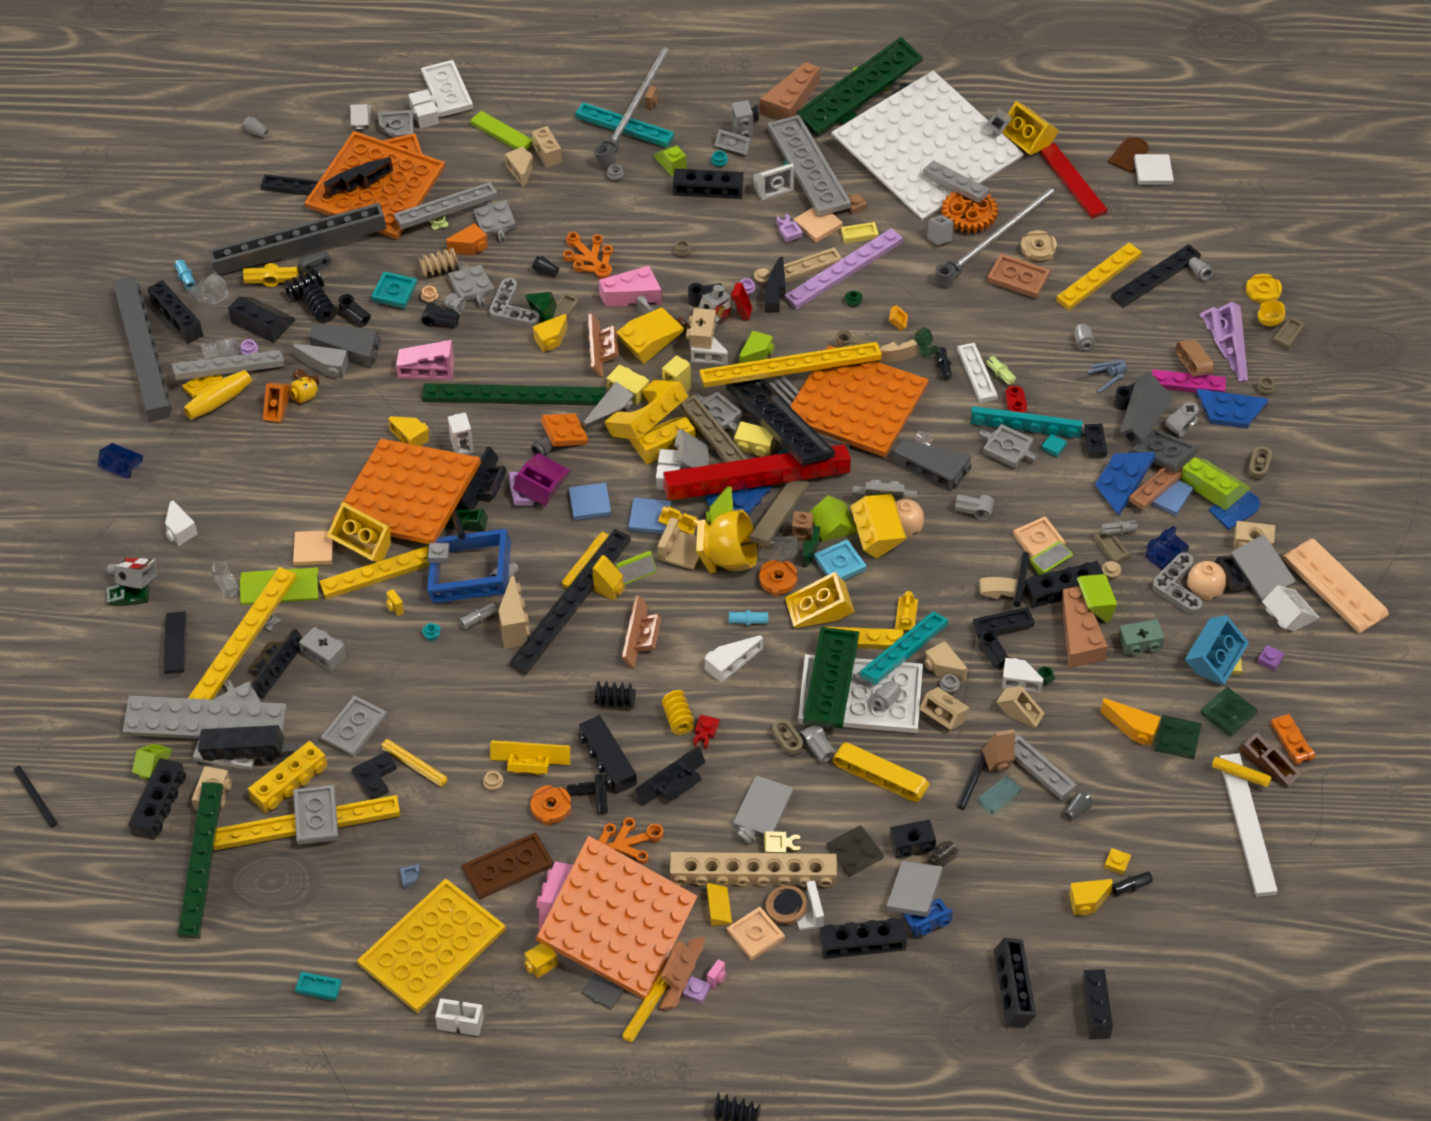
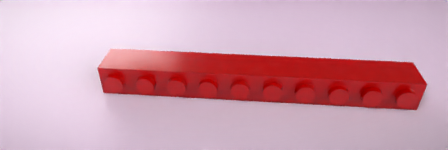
(750, 474)

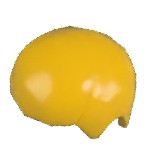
(1271, 313)

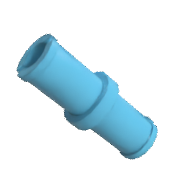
(184, 274)
(748, 617)

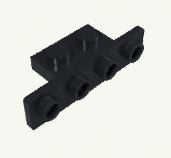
(485, 480)
(273, 662)
(673, 779)

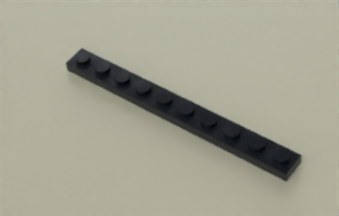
(567, 605)

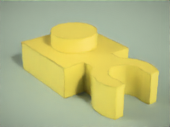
(777, 842)

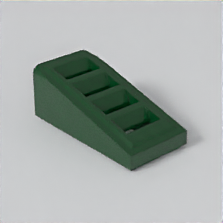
(478, 521)

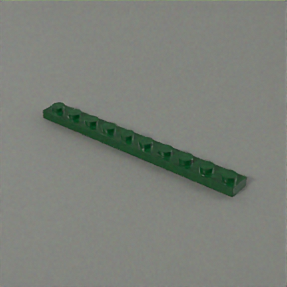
(513, 394)

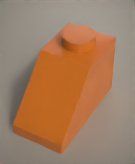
(468, 241)
(275, 401)

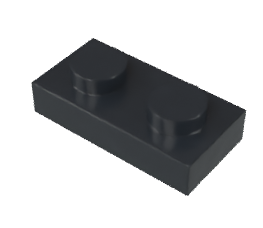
(1095, 440)
(1234, 575)

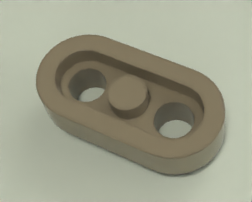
(1260, 462)
(789, 738)

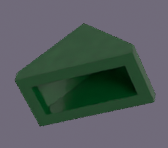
(543, 304)

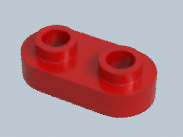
(1014, 398)

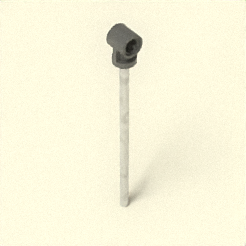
(610, 146)
(947, 272)

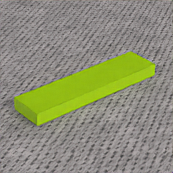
(500, 131)

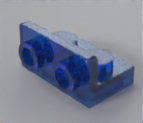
(118, 459)
(1165, 548)

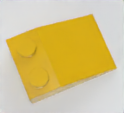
(649, 333)
(820, 602)

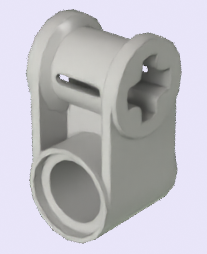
(1182, 419)

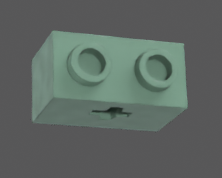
(1141, 637)

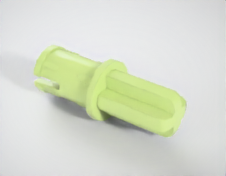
(1001, 370)

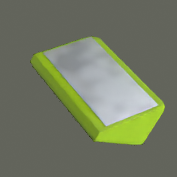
(1050, 557)
(637, 567)

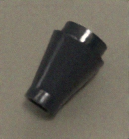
(544, 266)

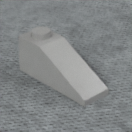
(325, 360)
(615, 400)

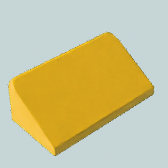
(718, 905)

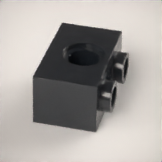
(919, 831)

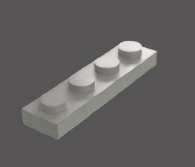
(956, 181)
(1042, 769)

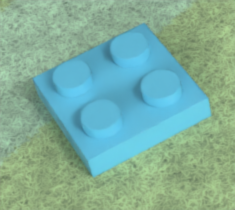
(842, 559)

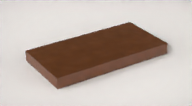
(507, 865)

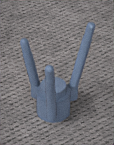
(1114, 368)

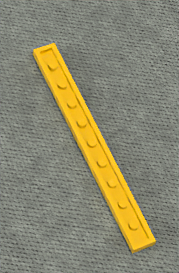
(790, 364)
(244, 635)
(286, 826)

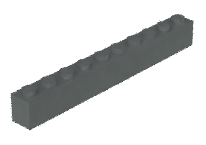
(297, 239)
(141, 349)

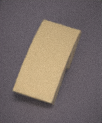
(894, 353)
(995, 586)

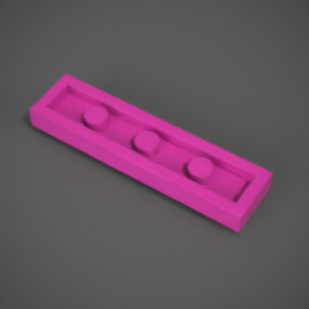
(1186, 382)

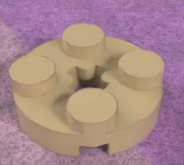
(1042, 253)

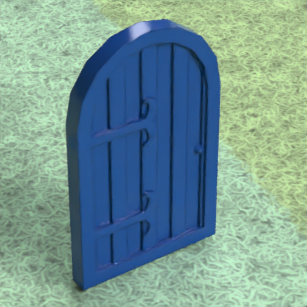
(1239, 511)

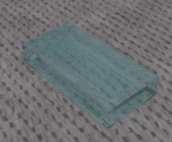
(999, 795)

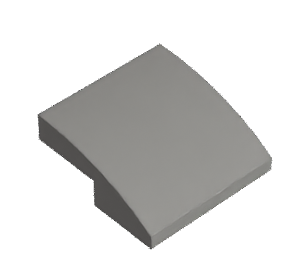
(690, 450)

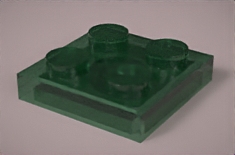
(1229, 711)
(1178, 737)

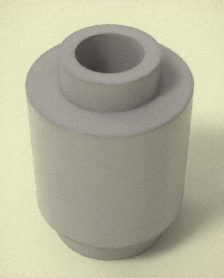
(1084, 337)
(887, 695)

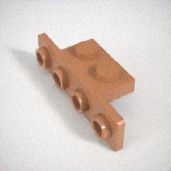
(602, 344)
(641, 632)
(678, 970)

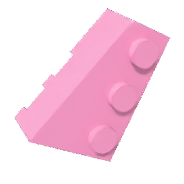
(628, 286)
(426, 361)
(550, 890)

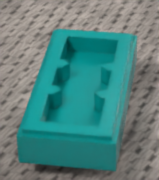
(318, 986)

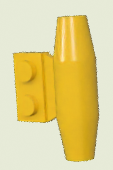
(213, 392)

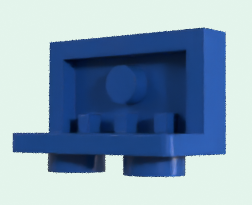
(938, 917)

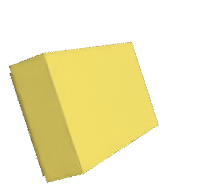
(859, 232)

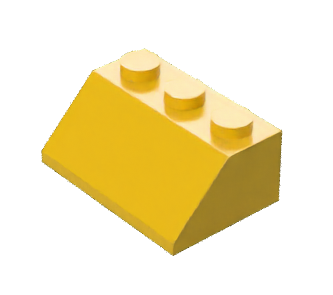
(1029, 129)
(661, 437)
(878, 524)
(360, 533)

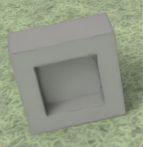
(438, 553)

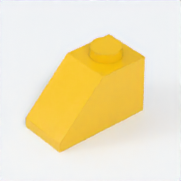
(550, 333)
(409, 430)
(607, 579)
(1089, 895)

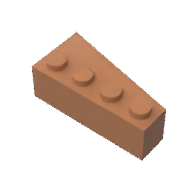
(790, 93)
(1082, 631)

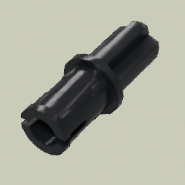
(943, 363)
(1131, 883)

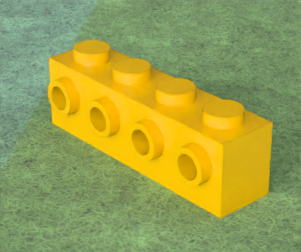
(287, 776)

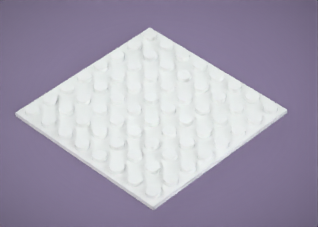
(922, 126)

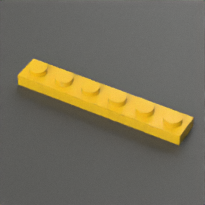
(1098, 276)
(375, 573)

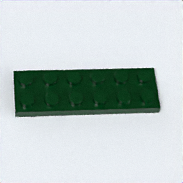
(831, 677)

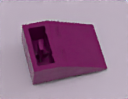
(540, 479)

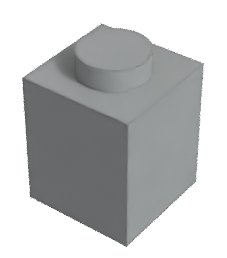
(999, 121)
(940, 230)

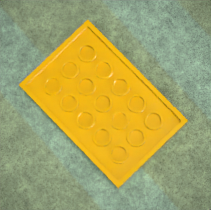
(431, 945)

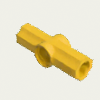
(269, 275)

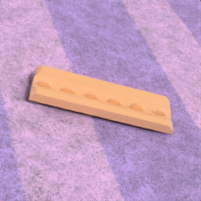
(1336, 585)

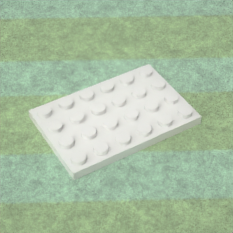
(861, 710)

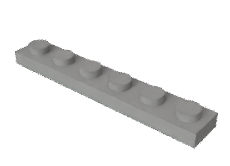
(445, 205)
(227, 365)

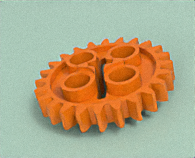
(969, 214)

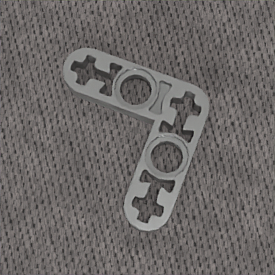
(506, 309)
(1172, 587)

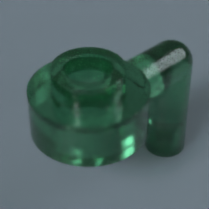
(923, 338)

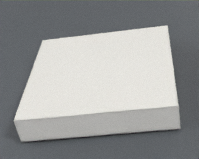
(1153, 169)

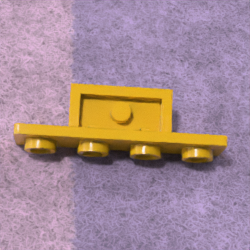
(530, 756)

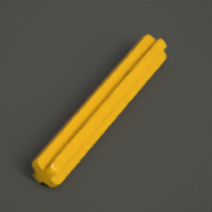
(581, 563)
(414, 762)
(645, 1010)

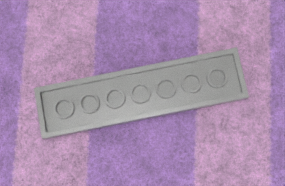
(809, 165)
(188, 716)

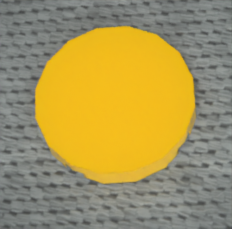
(1263, 288)

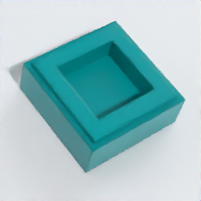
(1054, 445)

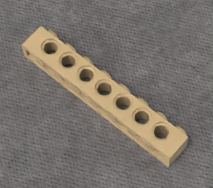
(745, 862)

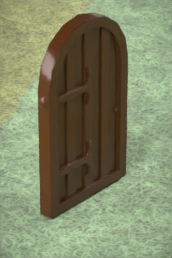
(1124, 155)

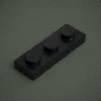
(1004, 621)

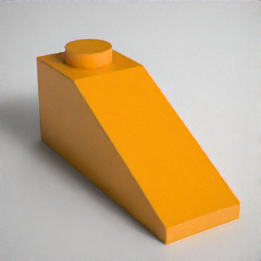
(1135, 723)

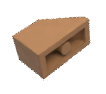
(1000, 750)

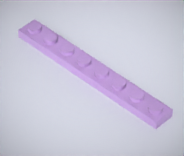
(843, 269)

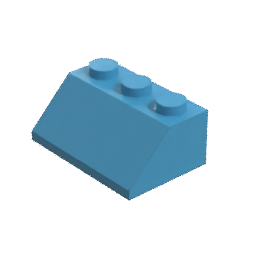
(1217, 650)

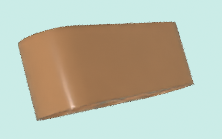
(1194, 358)

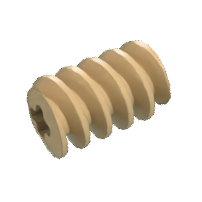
(438, 262)

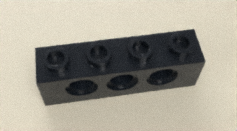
(708, 183)
(175, 312)
(1049, 587)
(164, 772)
(855, 946)
(1014, 982)

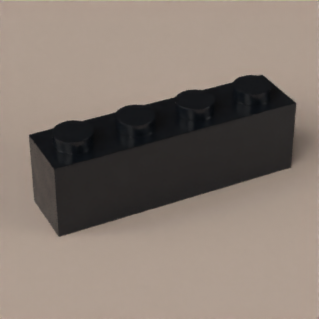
(240, 742)
(607, 755)

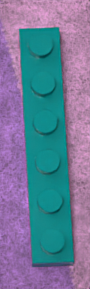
(633, 128)
(1026, 422)
(904, 648)

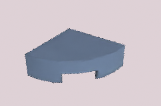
(409, 875)

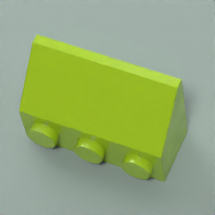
(1213, 482)

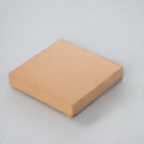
(818, 226)
(1037, 536)
(312, 548)
(755, 933)

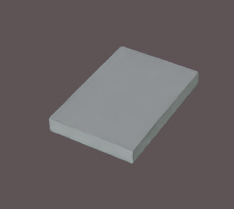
(1262, 566)
(353, 726)
(763, 805)
(315, 814)
(914, 888)

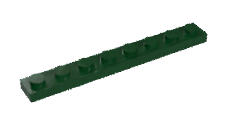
(200, 860)

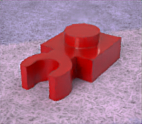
(705, 729)

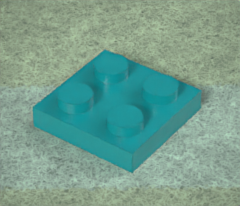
(394, 290)

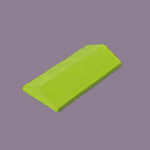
(303, 589)

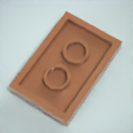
(1018, 275)

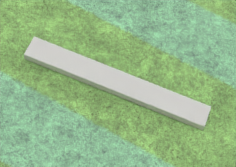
(1249, 831)

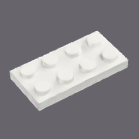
(447, 88)

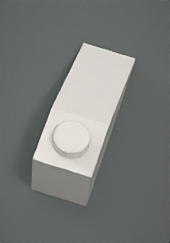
(730, 657)

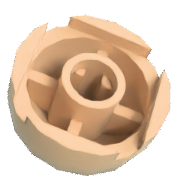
(910, 515)
(1207, 580)

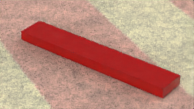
(1073, 181)

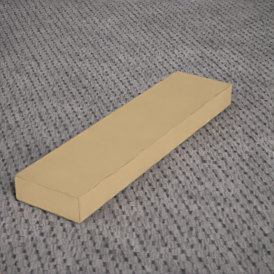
(811, 264)

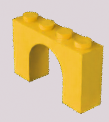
(662, 399)

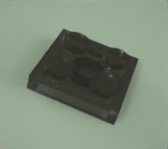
(855, 851)

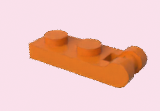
(1292, 739)

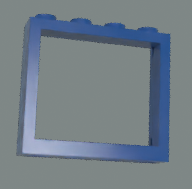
(475, 587)

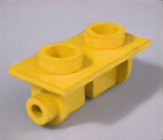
(685, 522)
(906, 612)

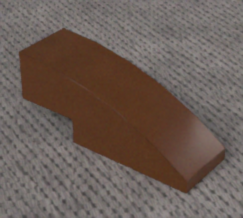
(1269, 760)

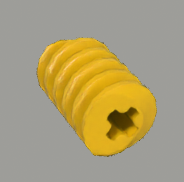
(678, 712)

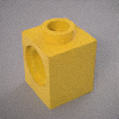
(540, 960)

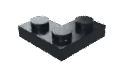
(370, 773)

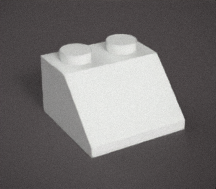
(774, 181)
(1289, 608)

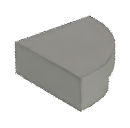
(642, 305)

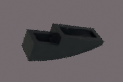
(775, 287)

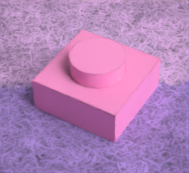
(717, 974)

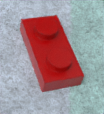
(742, 301)

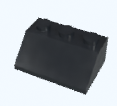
(259, 318)

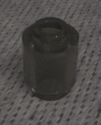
(942, 854)

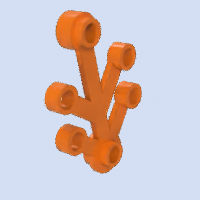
(601, 269)
(622, 843)

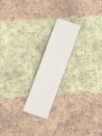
(977, 373)

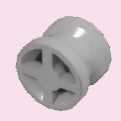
(455, 303)

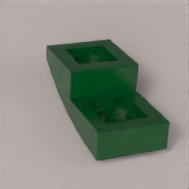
(811, 547)
(123, 596)

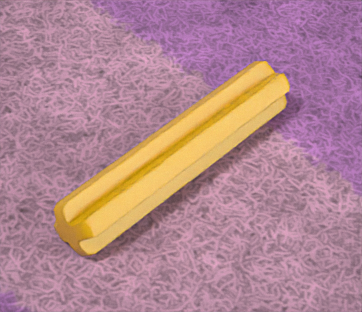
(1241, 771)

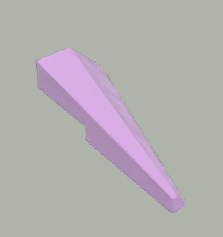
(1227, 330)

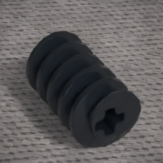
(301, 282)
(319, 303)
(615, 694)
(734, 1110)

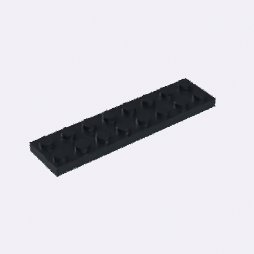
(781, 421)

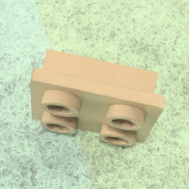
(677, 546)

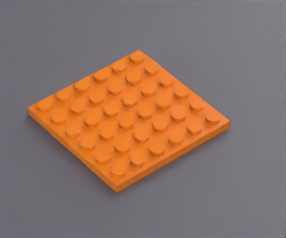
(397, 191)
(860, 403)
(412, 488)
(616, 918)

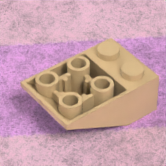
(512, 617)

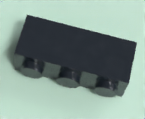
(1097, 1004)

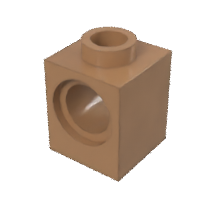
(802, 526)

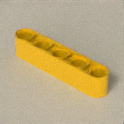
(880, 772)

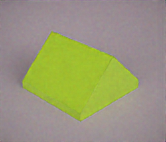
(833, 518)
(1098, 595)

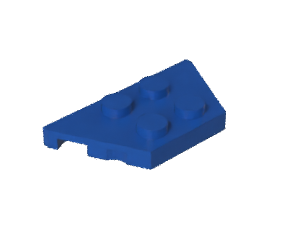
(1230, 408)
(1123, 477)
(745, 498)

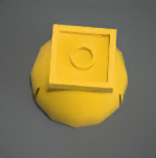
(721, 540)

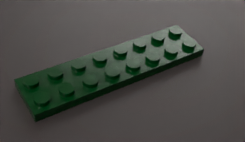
(859, 86)

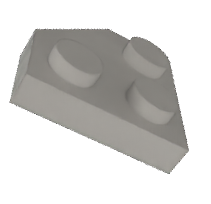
(396, 123)

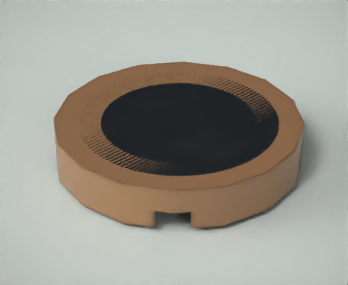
(786, 905)

